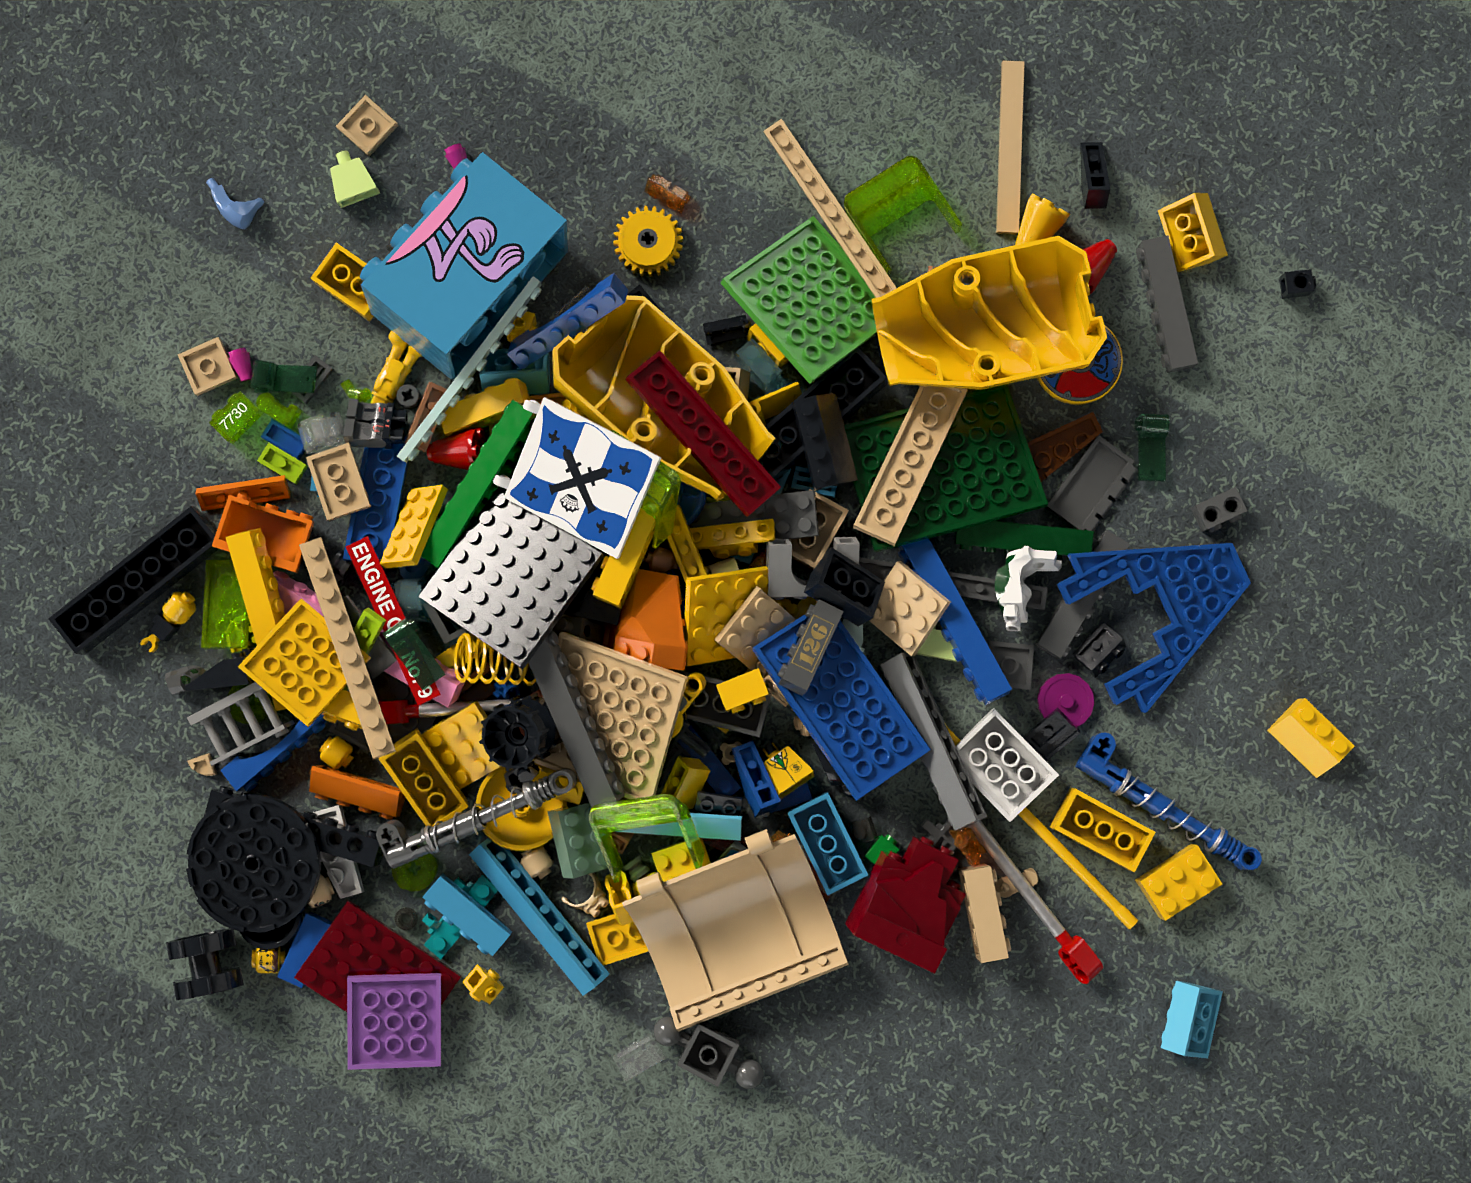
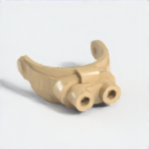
(595, 902)

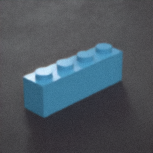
(467, 915)

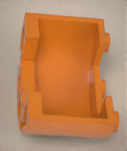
(281, 530)

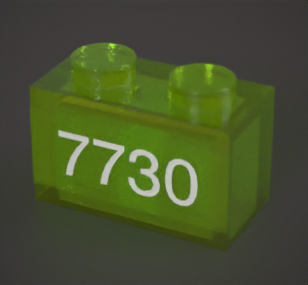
(235, 417)

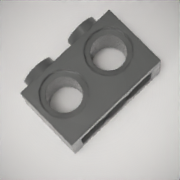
(1217, 507)

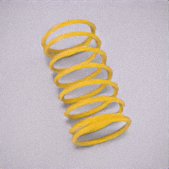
(508, 671)

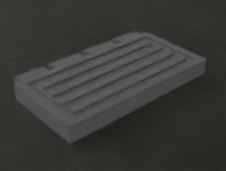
(1090, 485)

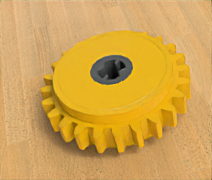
(633, 236)

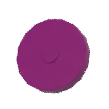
(1068, 694)

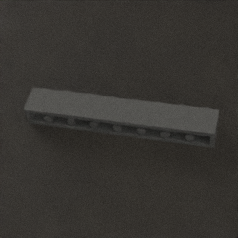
(574, 723)
(942, 760)

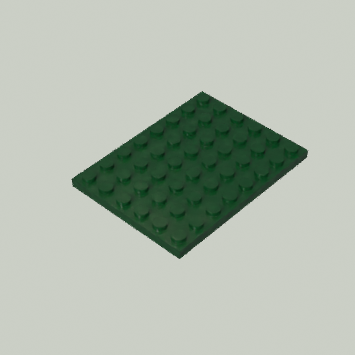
(976, 477)

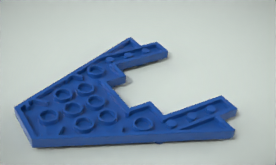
(1195, 588)

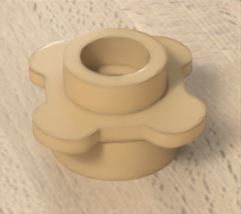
(727, 748)

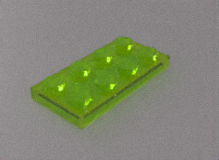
(224, 610)

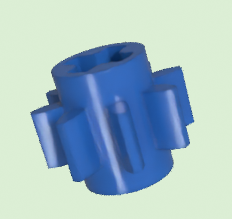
(506, 690)

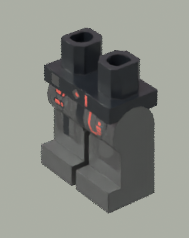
(374, 424)

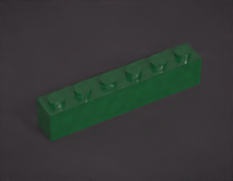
(1016, 536)

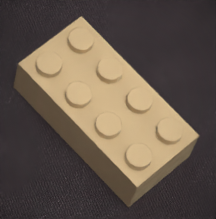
(983, 913)

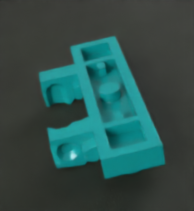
(444, 935)

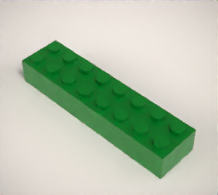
(496, 457)

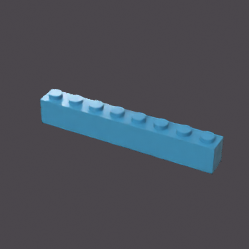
(540, 915)

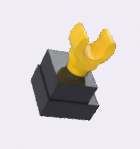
(161, 631)

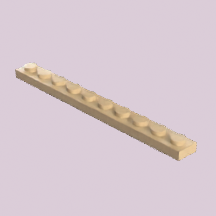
(829, 209)
(347, 648)

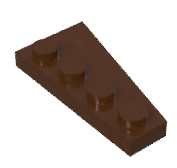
(1061, 444)

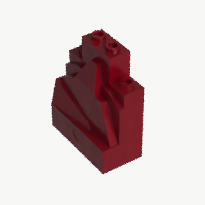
(909, 903)

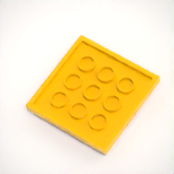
(709, 607)
(298, 663)

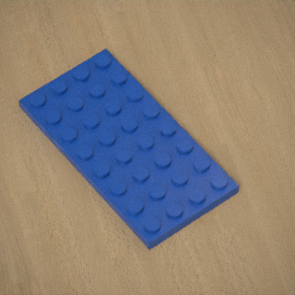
(847, 710)

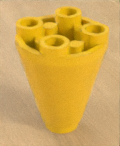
(1040, 220)

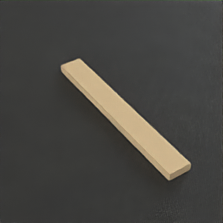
(1010, 147)

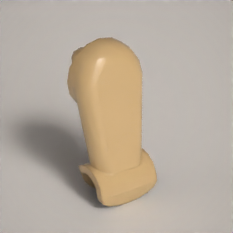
(1006, 887)

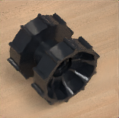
(503, 737)
(204, 964)

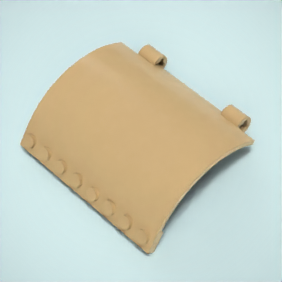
(736, 929)

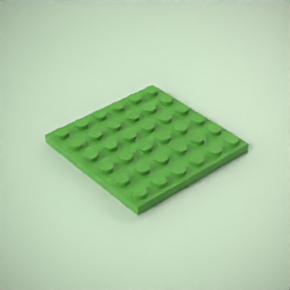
(806, 299)

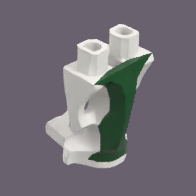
(1010, 586)

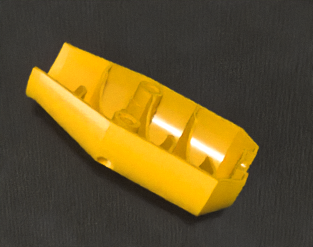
(1011, 324)
(594, 372)

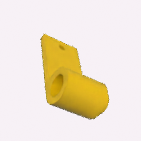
(775, 402)

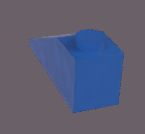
(755, 779)

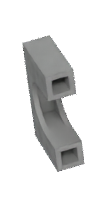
(782, 581)

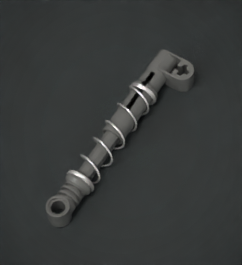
(468, 823)

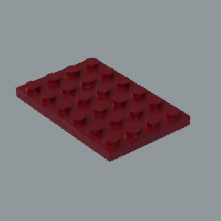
(365, 946)

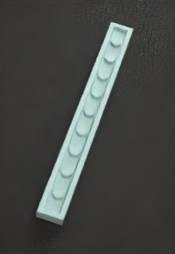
(464, 378)

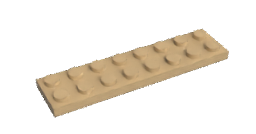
(909, 462)

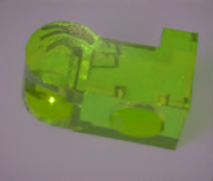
(270, 405)

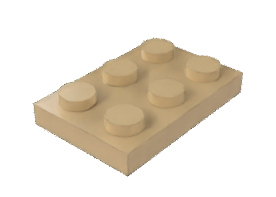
(338, 481)

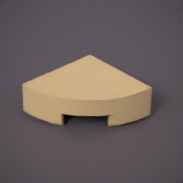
(202, 765)

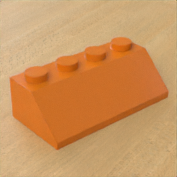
(357, 791)

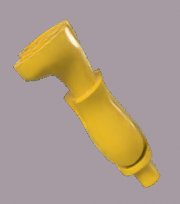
(394, 371)

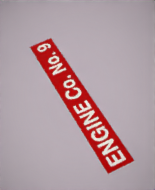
(384, 604)

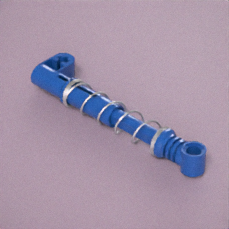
(1154, 802)

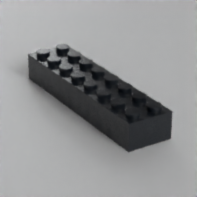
(853, 381)
(135, 581)

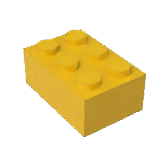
(341, 278)
(1178, 882)

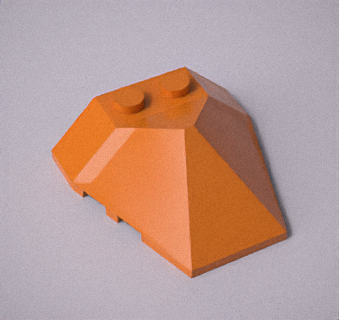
(652, 622)

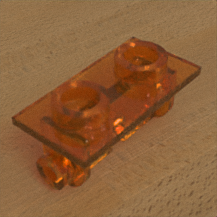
(658, 187)
(968, 844)

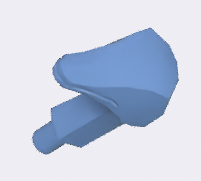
(236, 213)

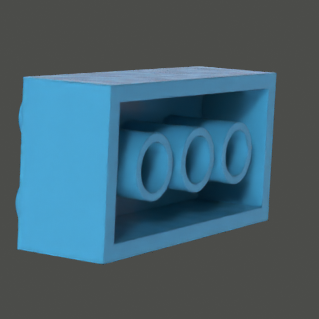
(827, 843)

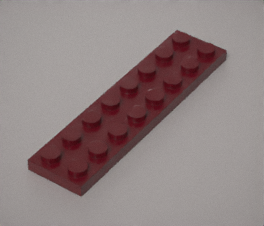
(704, 432)

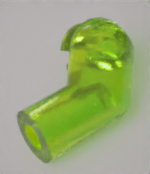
(352, 392)

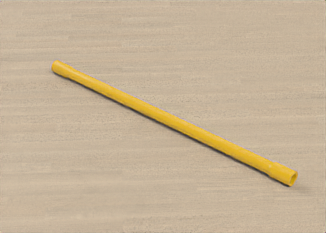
(1118, 909)

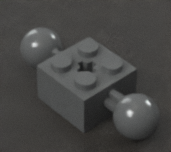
(712, 1069)

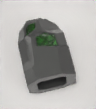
(179, 678)

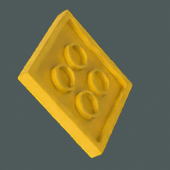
(458, 745)

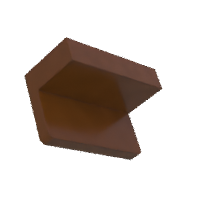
(478, 691)

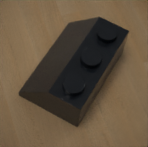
(845, 586)

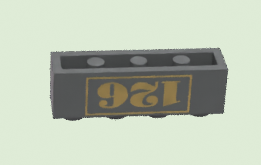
(810, 647)

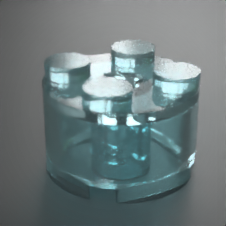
(407, 594)

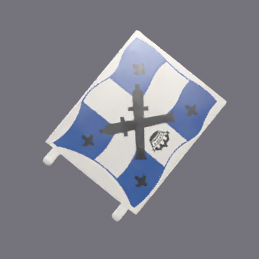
(580, 476)

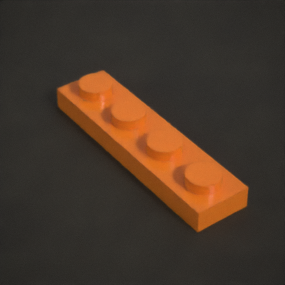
(259, 490)

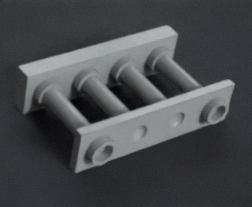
(223, 709)

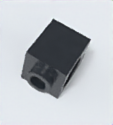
(1288, 286)

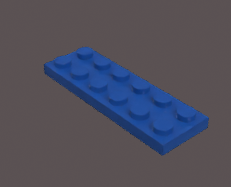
(384, 483)

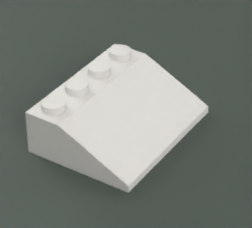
(1004, 765)

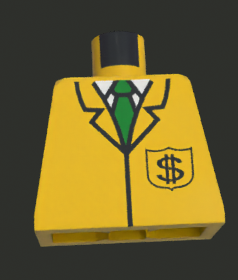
(786, 769)

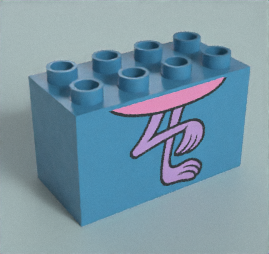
(463, 263)

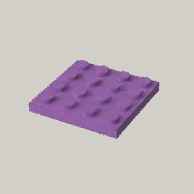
(394, 1021)

